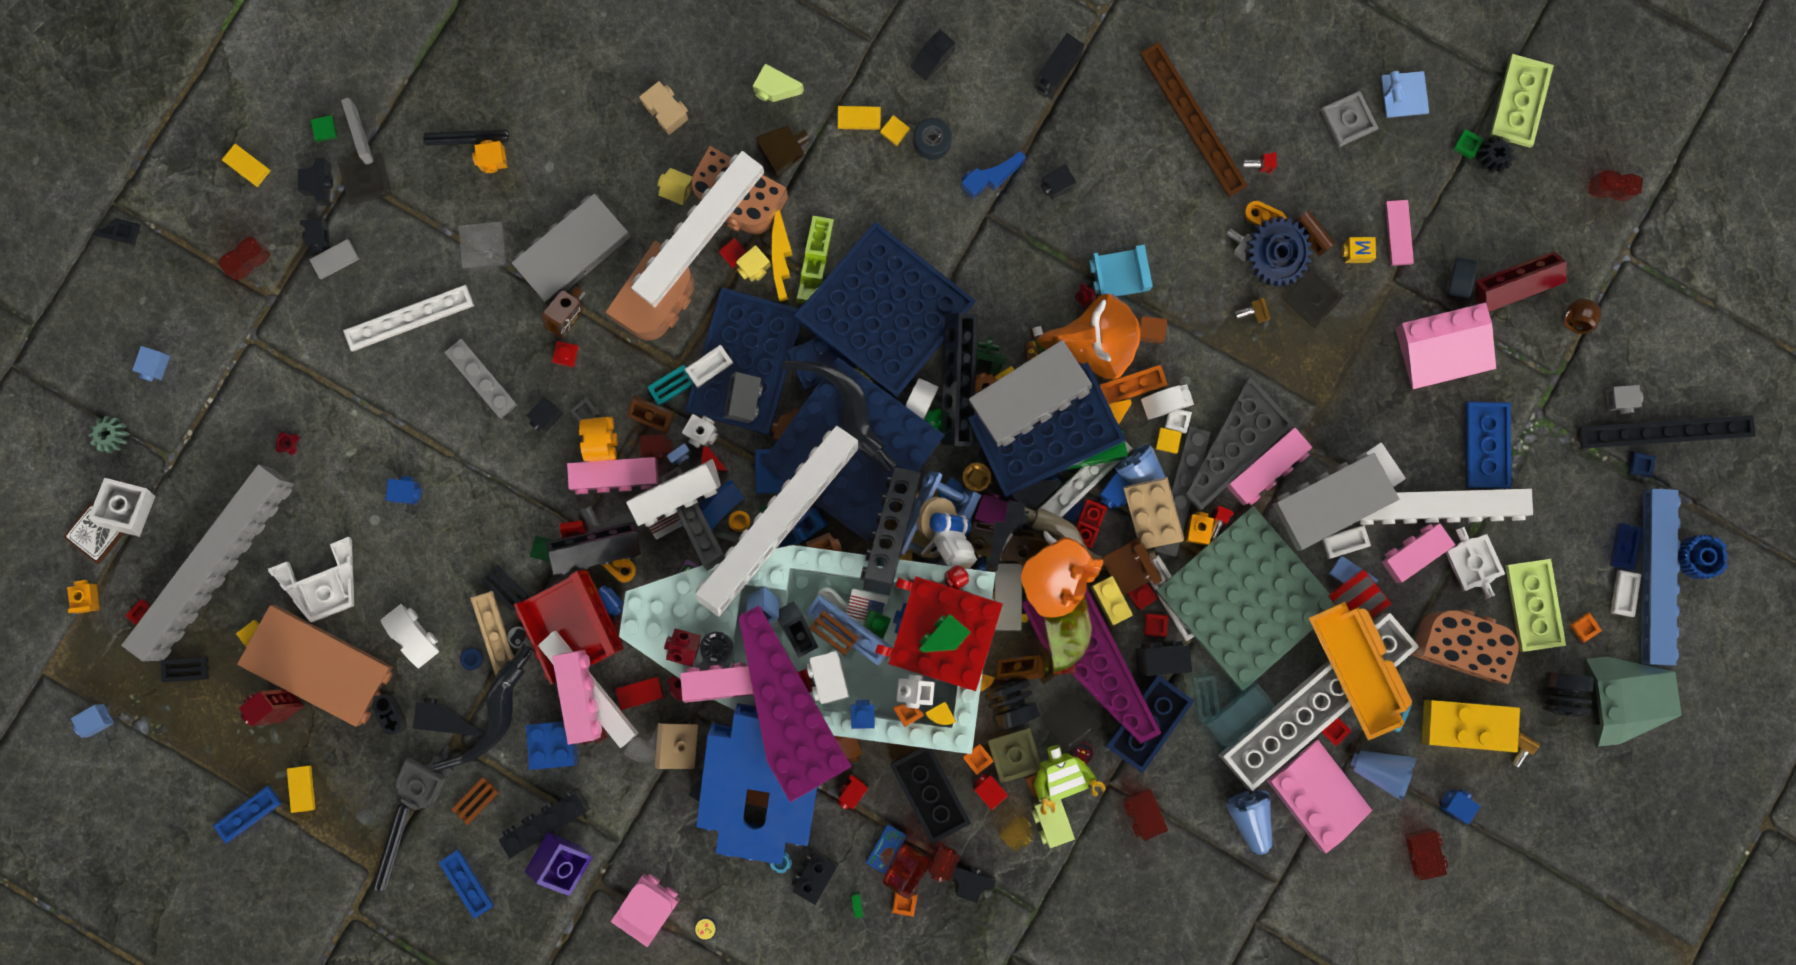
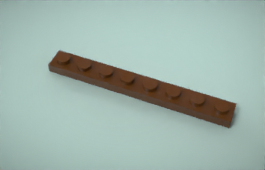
(1193, 120)

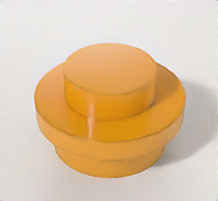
(739, 521)

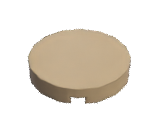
(932, 506)

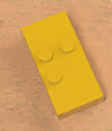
(1470, 725)

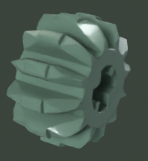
(111, 427)

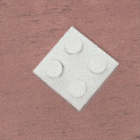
(121, 507)
(828, 677)

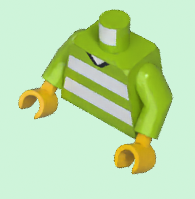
(1062, 777)

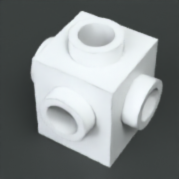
(693, 428)
(915, 691)

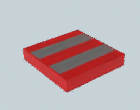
(1362, 593)

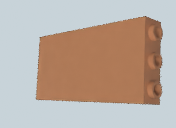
(315, 665)

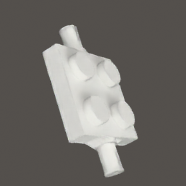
(1475, 562)

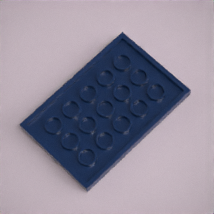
(756, 340)
(1054, 445)

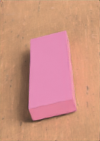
(1399, 232)

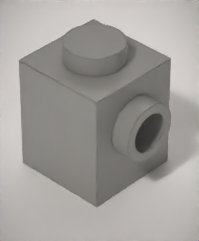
(1624, 398)

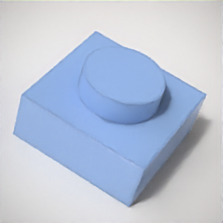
(679, 455)

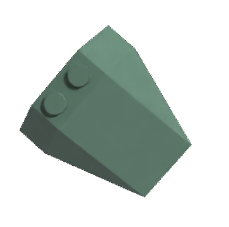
(1631, 698)

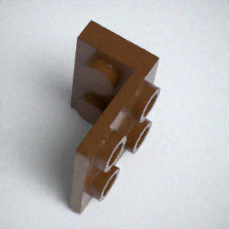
(1131, 566)

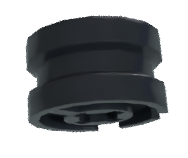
(709, 641)

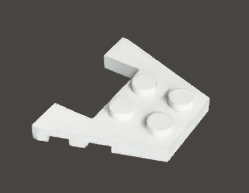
(324, 592)

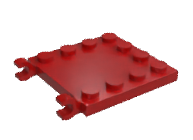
(924, 607)

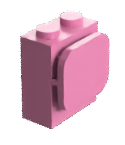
(646, 909)

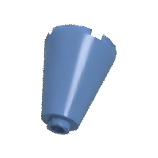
(1140, 466)
(1385, 770)
(1253, 819)

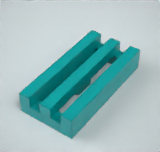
(666, 378)

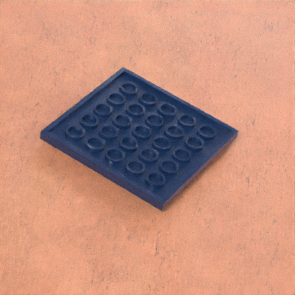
(883, 309)
(859, 486)

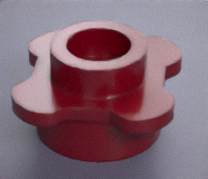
(1085, 296)
(281, 443)

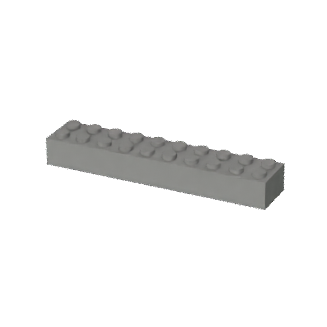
(208, 564)

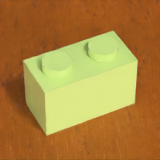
(1054, 826)

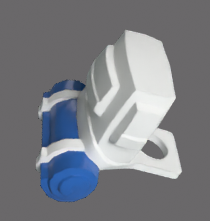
(951, 540)

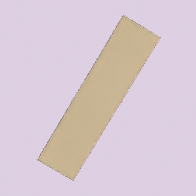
(492, 629)

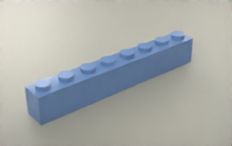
(1659, 577)

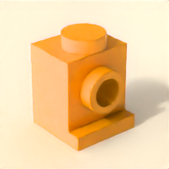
(89, 600)

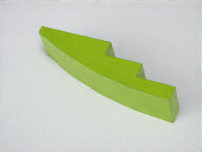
(815, 257)

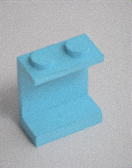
(1121, 272)

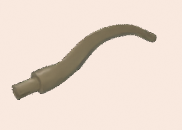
(1047, 521)

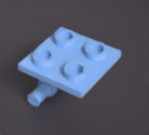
(1404, 94)

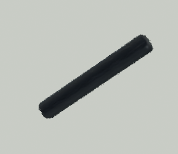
(465, 137)
(391, 848)

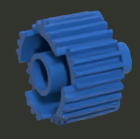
(1702, 557)

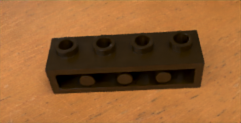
(1019, 548)

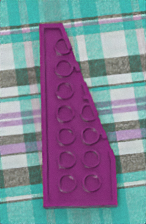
(1105, 674)
(792, 727)

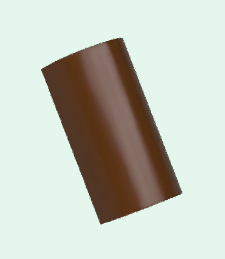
(1318, 236)
(650, 414)
(1020, 669)

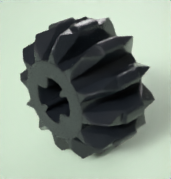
(1504, 157)

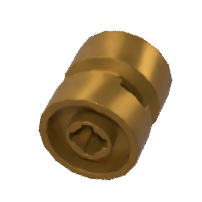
(976, 477)

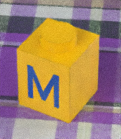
(1359, 249)

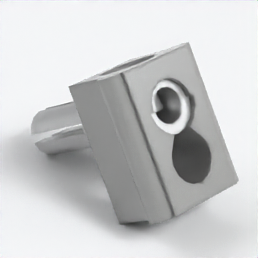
(1240, 250)

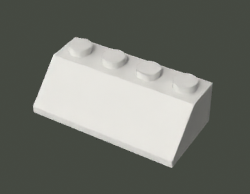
(675, 493)

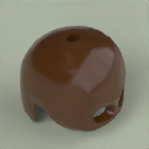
(1583, 314)

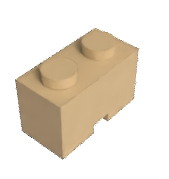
(660, 101)

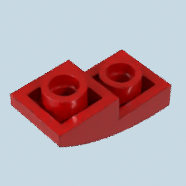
(1090, 521)

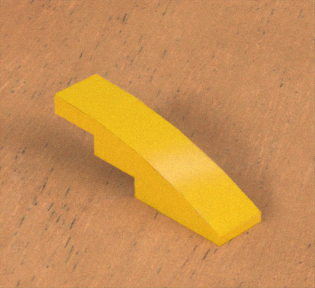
(780, 250)

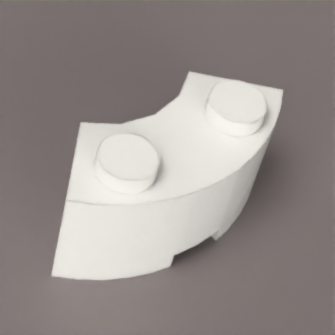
(414, 641)

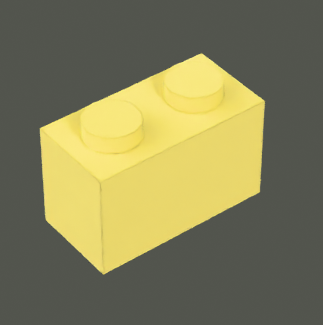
(1111, 601)

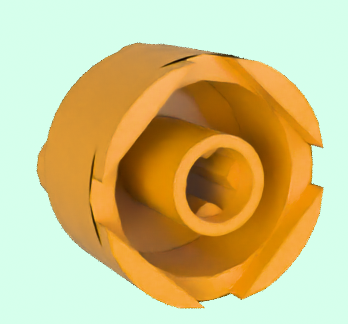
(598, 439)

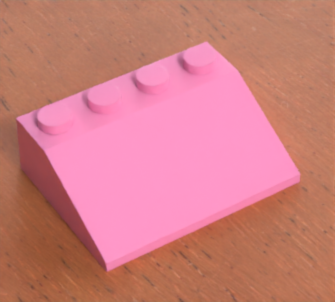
(1447, 345)
(1319, 796)

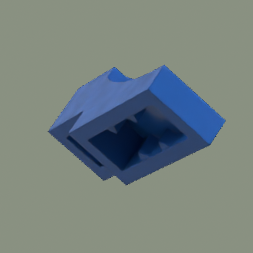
(978, 180)
(721, 503)
(806, 527)

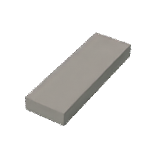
(357, 131)

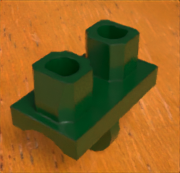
(996, 359)

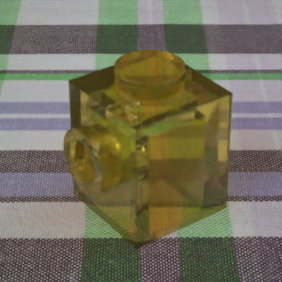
(1017, 833)

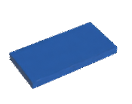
(1488, 445)

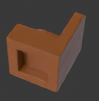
(1153, 329)

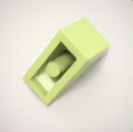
(775, 85)

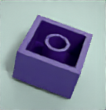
(558, 864)

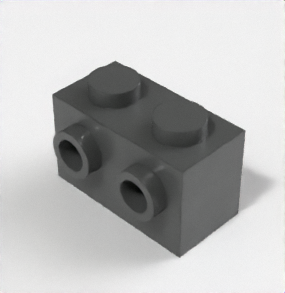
(742, 398)

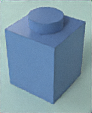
(150, 364)
(767, 601)
(91, 721)

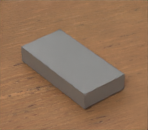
(334, 259)

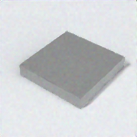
(1349, 119)

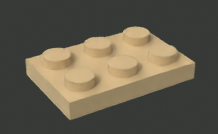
(1154, 512)

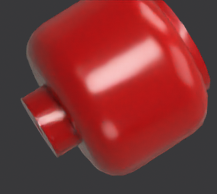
(956, 577)

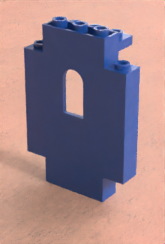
(731, 766)

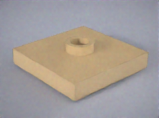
(676, 746)

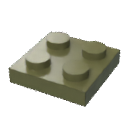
(1014, 755)

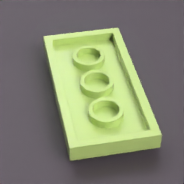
(1521, 100)
(1535, 605)

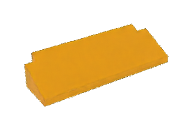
(1357, 659)

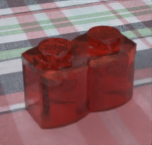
(1615, 185)
(241, 261)
(906, 871)

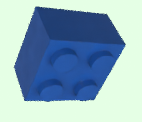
(549, 746)

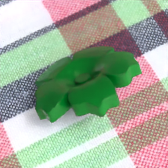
(934, 418)

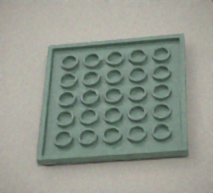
(1246, 598)

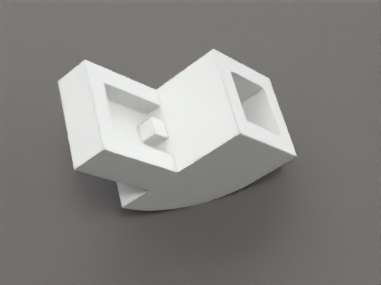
(921, 397)
(1167, 401)

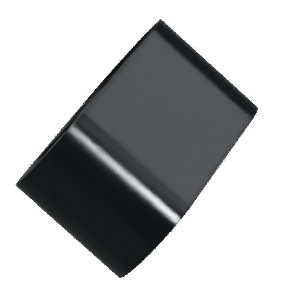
(386, 721)

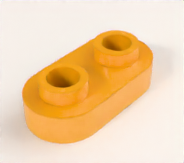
(1264, 213)
(616, 567)

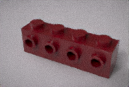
(1521, 281)
(269, 707)

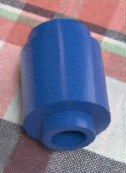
(611, 601)

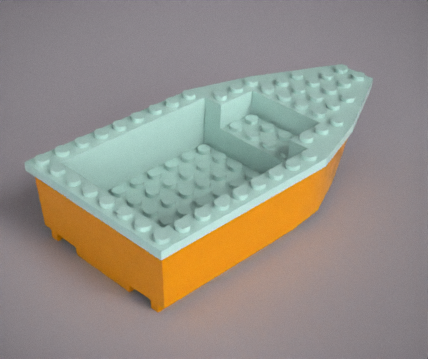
(796, 576)

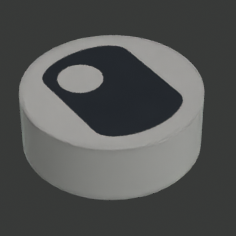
(517, 637)

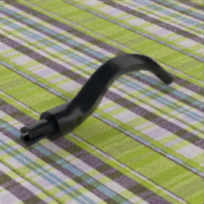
(855, 411)
(499, 708)

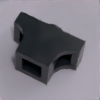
(317, 181)
(972, 882)

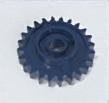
(1264, 255)

